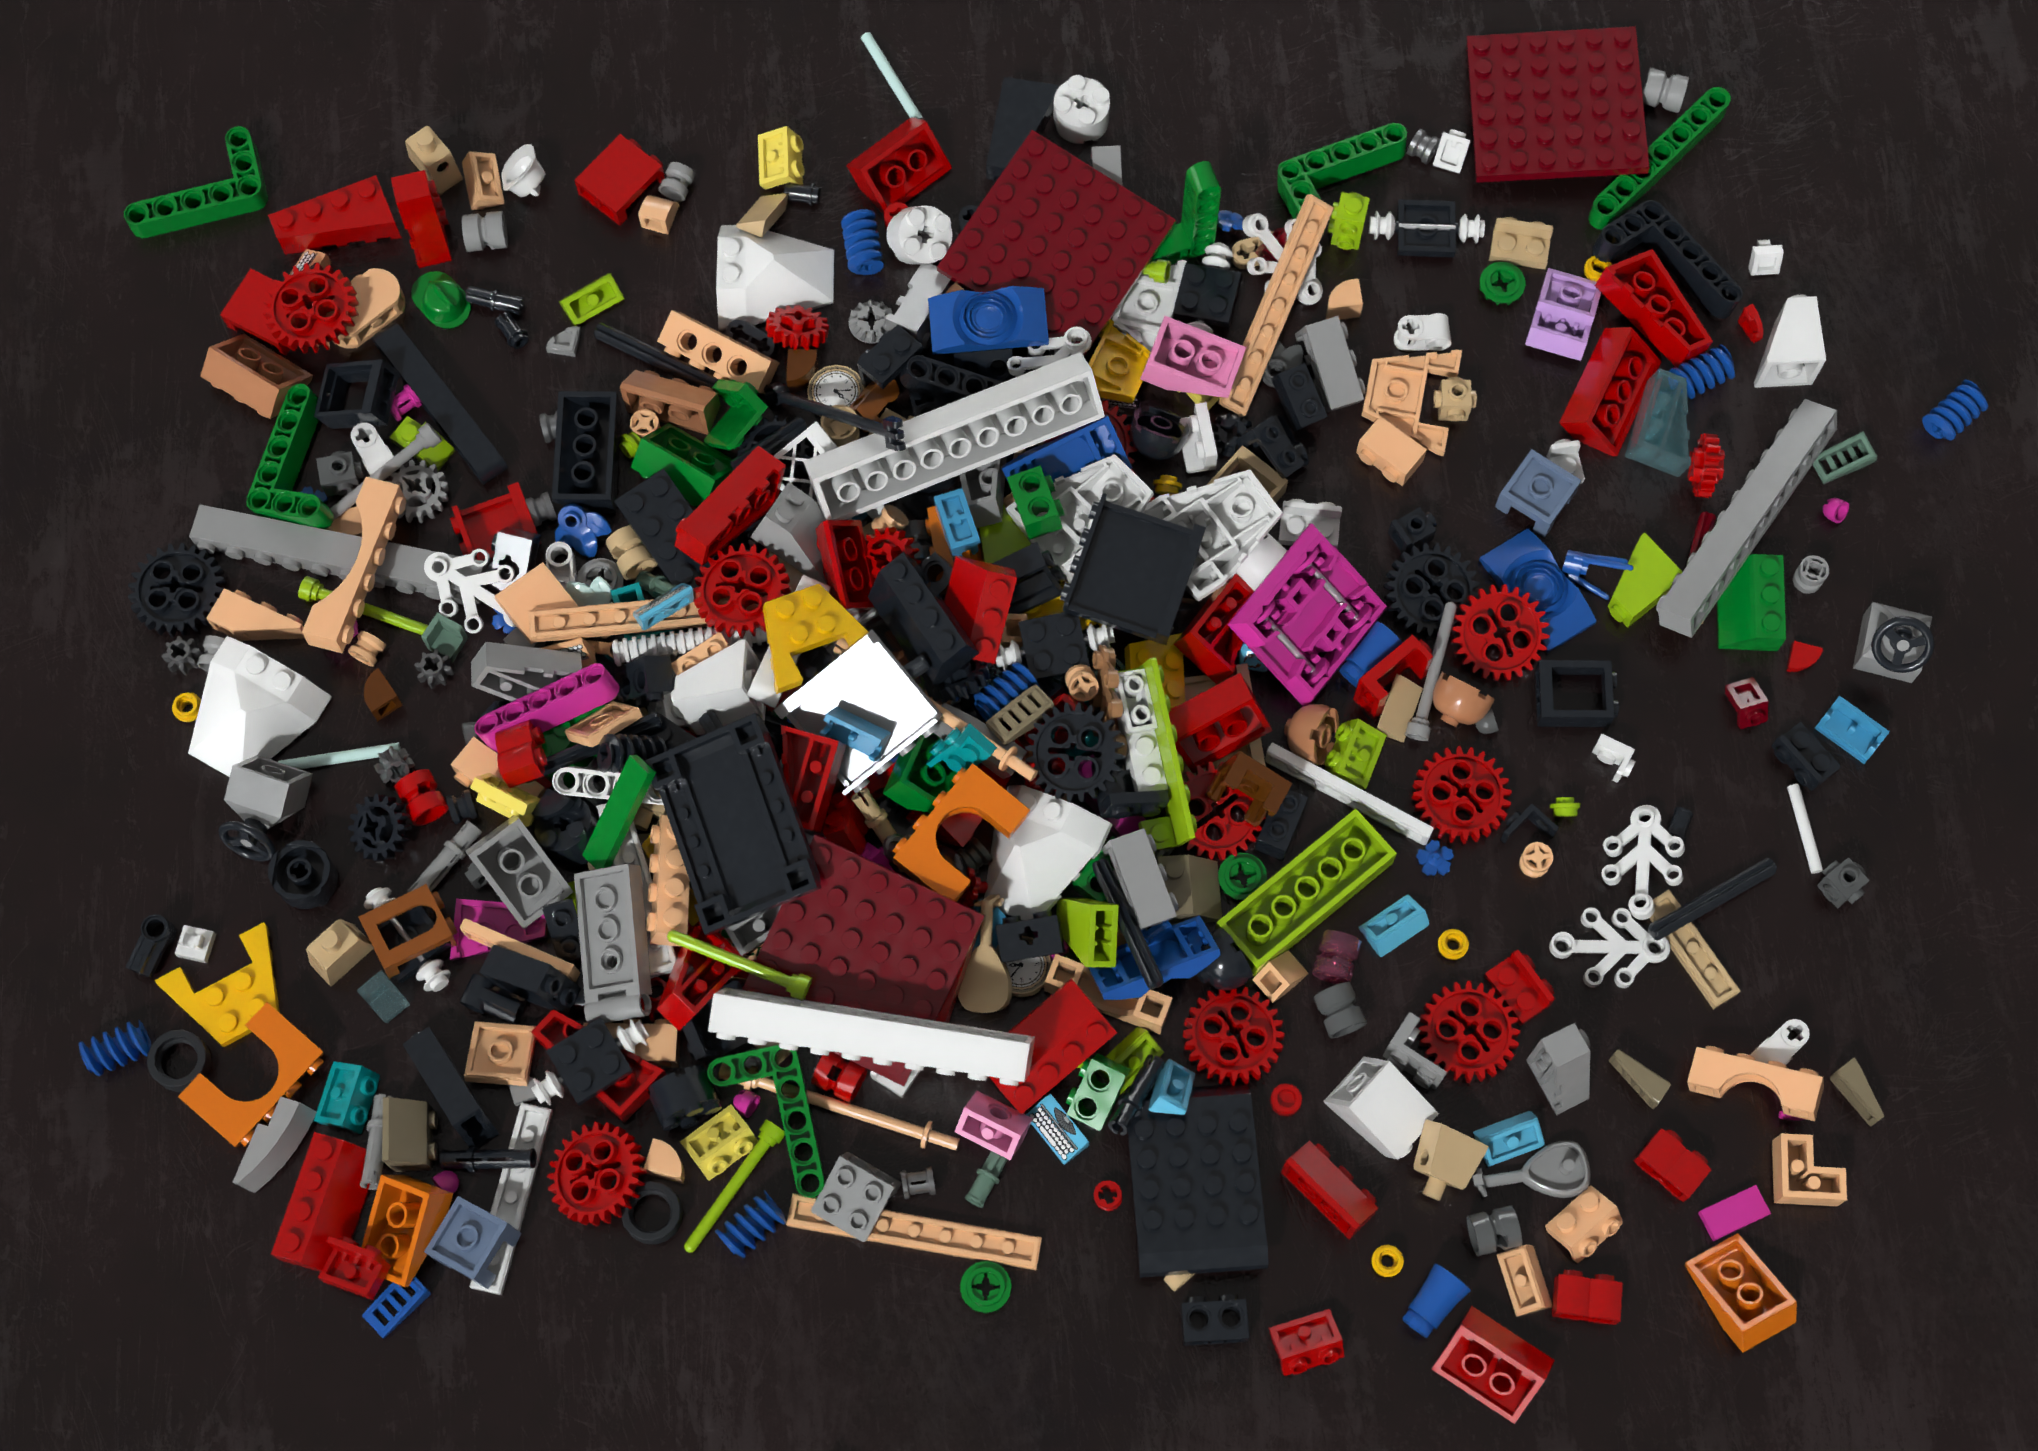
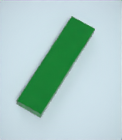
(619, 813)

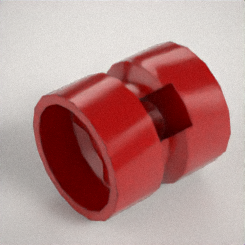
(420, 794)
(848, 1081)

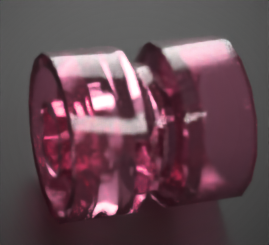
(1337, 956)

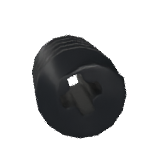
(615, 749)

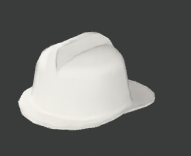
(523, 172)

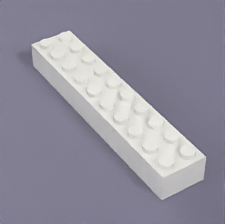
(956, 438)
(871, 1034)

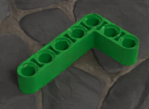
(1338, 162)
(208, 196)
(1198, 218)
(273, 484)
(786, 1105)

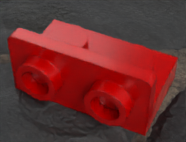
(1520, 986)
(1307, 1342)

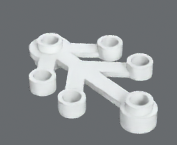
(1276, 249)
(1063, 343)
(469, 586)
(1643, 855)
(1614, 945)

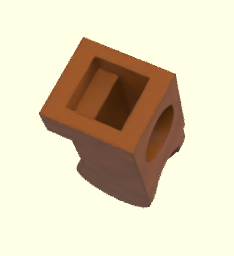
(874, 399)

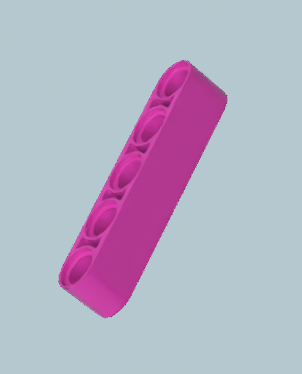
(552, 703)

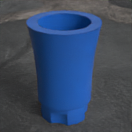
(1372, 649)
(1434, 1300)

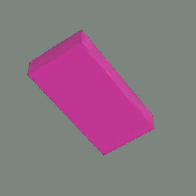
(1734, 1213)

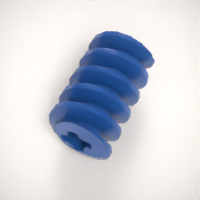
(862, 242)
(1706, 369)
(1955, 411)
(1003, 690)
(115, 1049)
(752, 1225)

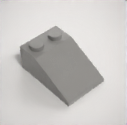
(791, 531)
(518, 870)

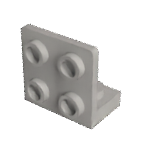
(1403, 1058)
(855, 1196)

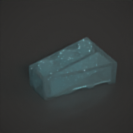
(1661, 425)

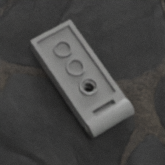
(612, 931)

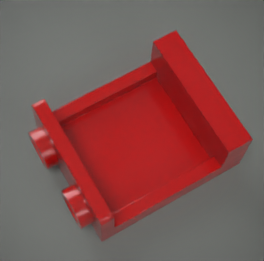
(618, 177)
(247, 308)
(484, 520)
(1370, 688)

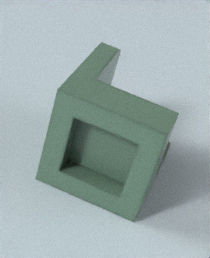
(445, 636)

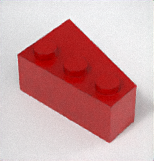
(422, 217)
(1208, 637)
(811, 772)
(694, 979)

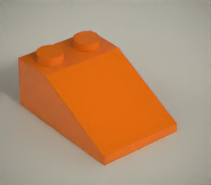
(404, 1222)
(1742, 1292)

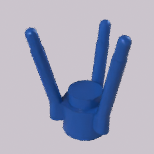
(1578, 562)

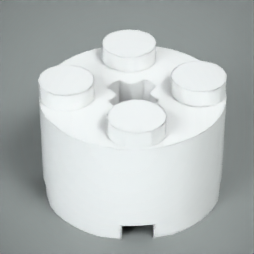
(1081, 109)
(934, 231)
(1261, 561)

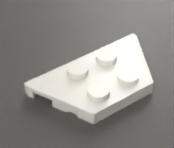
(1147, 305)

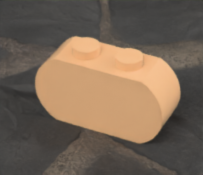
(379, 304)

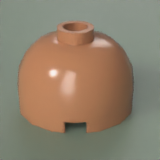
(1459, 701)
(1311, 732)

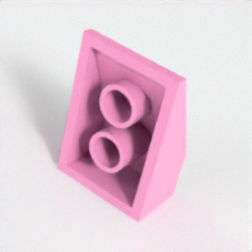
(1192, 360)

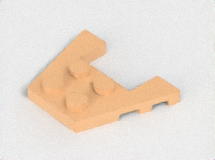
(1397, 394)

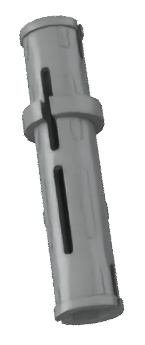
(448, 856)
(373, 1159)

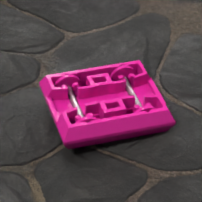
(1305, 616)

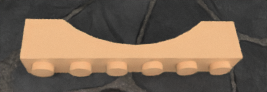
(333, 617)

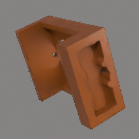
(440, 933)

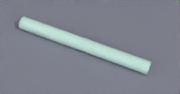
(890, 76)
(339, 757)

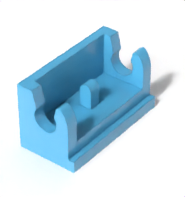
(957, 522)
(1852, 729)
(856, 733)

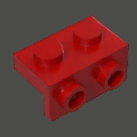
(354, 1267)

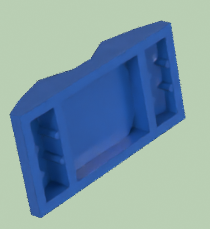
(988, 320)
(1071, 451)
(1531, 567)
(1175, 953)

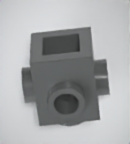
(339, 473)
(1843, 882)

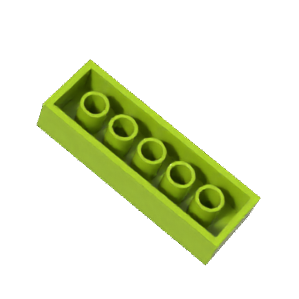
(1307, 890)

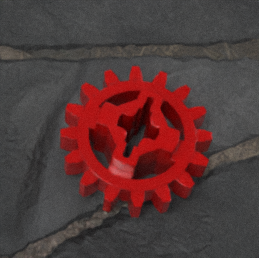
(797, 327)
(1706, 465)
(883, 555)

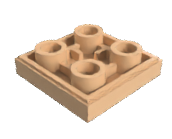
(533, 592)

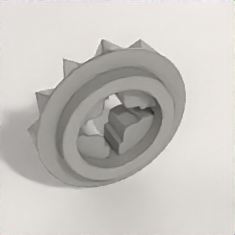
(861, 328)
(596, 567)

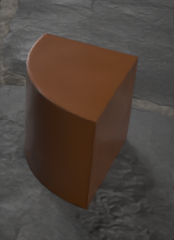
(801, 367)
(380, 695)

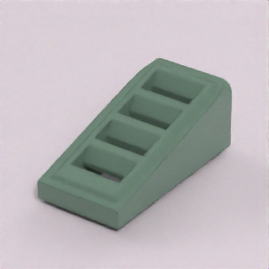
(1864, 446)

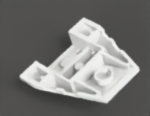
(769, 273)
(1077, 497)
(1236, 520)
(251, 707)
(1042, 852)

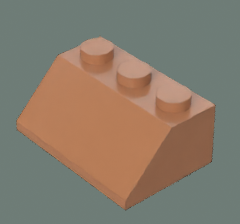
(252, 373)
(671, 400)

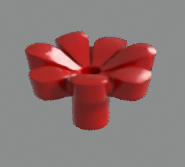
(976, 886)

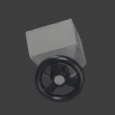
(1894, 642)
(263, 796)

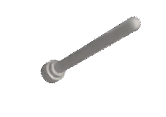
(424, 439)
(1419, 726)

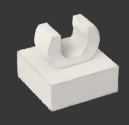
(1765, 258)
(195, 944)

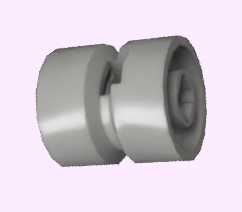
(1664, 90)
(484, 231)

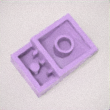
(1564, 314)

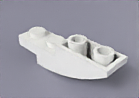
(1139, 728)

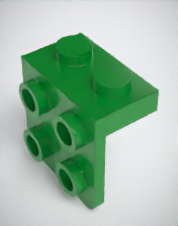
(744, 413)

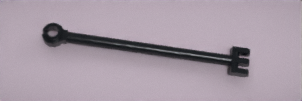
(888, 428)

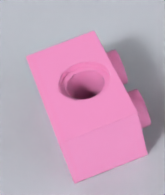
(993, 1125)

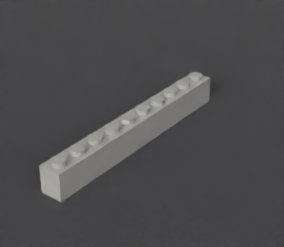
(1746, 518)
(315, 550)

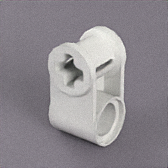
(1424, 331)
(373, 453)
(563, 571)
(1779, 1047)

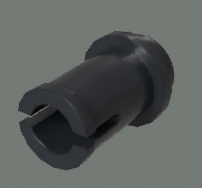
(803, 193)
(515, 335)

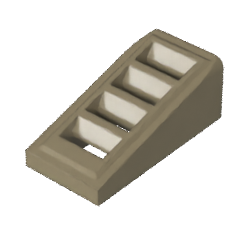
(1034, 701)
(1642, 1079)
(1856, 1089)

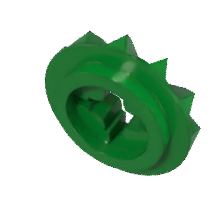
(1509, 274)
(1250, 865)
(974, 1276)

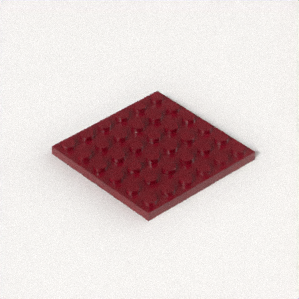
(1557, 104)
(1058, 230)
(869, 942)

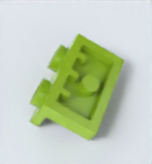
(1355, 752)

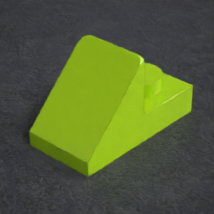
(406, 434)

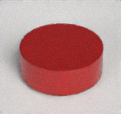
(1286, 1099)

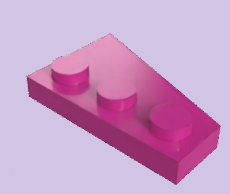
(495, 917)

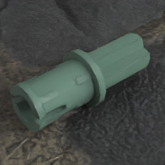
(654, 584)
(986, 1179)

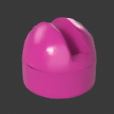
(1836, 509)
(746, 1103)
(446, 1180)

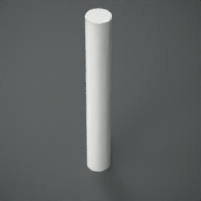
(1805, 828)

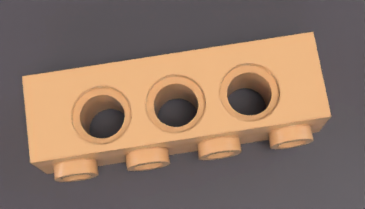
(675, 339)

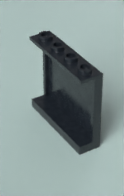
(1131, 571)

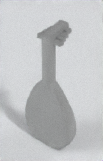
(1554, 1170)

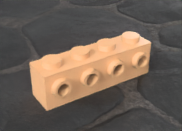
(669, 886)

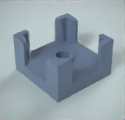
(1538, 491)
(470, 1241)

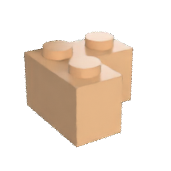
(1797, 1178)

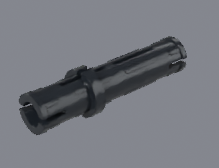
(1131, 1103)
(454, 1159)

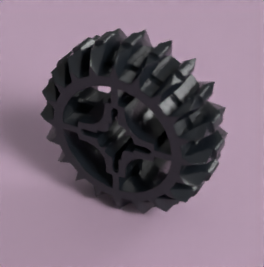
(763, 431)

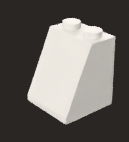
(1794, 346)
(719, 686)
(1381, 1106)

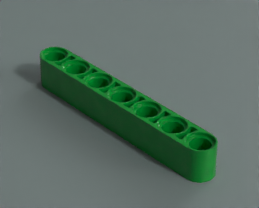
(1664, 147)

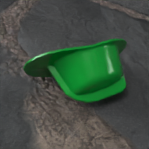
(440, 299)

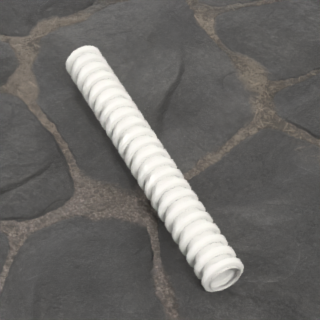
(674, 643)

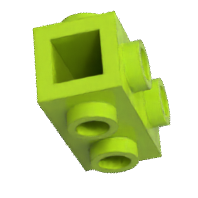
(1348, 220)

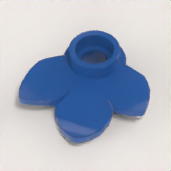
(584, 532)

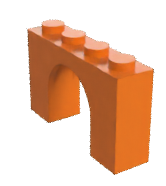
(974, 794)
(238, 1119)

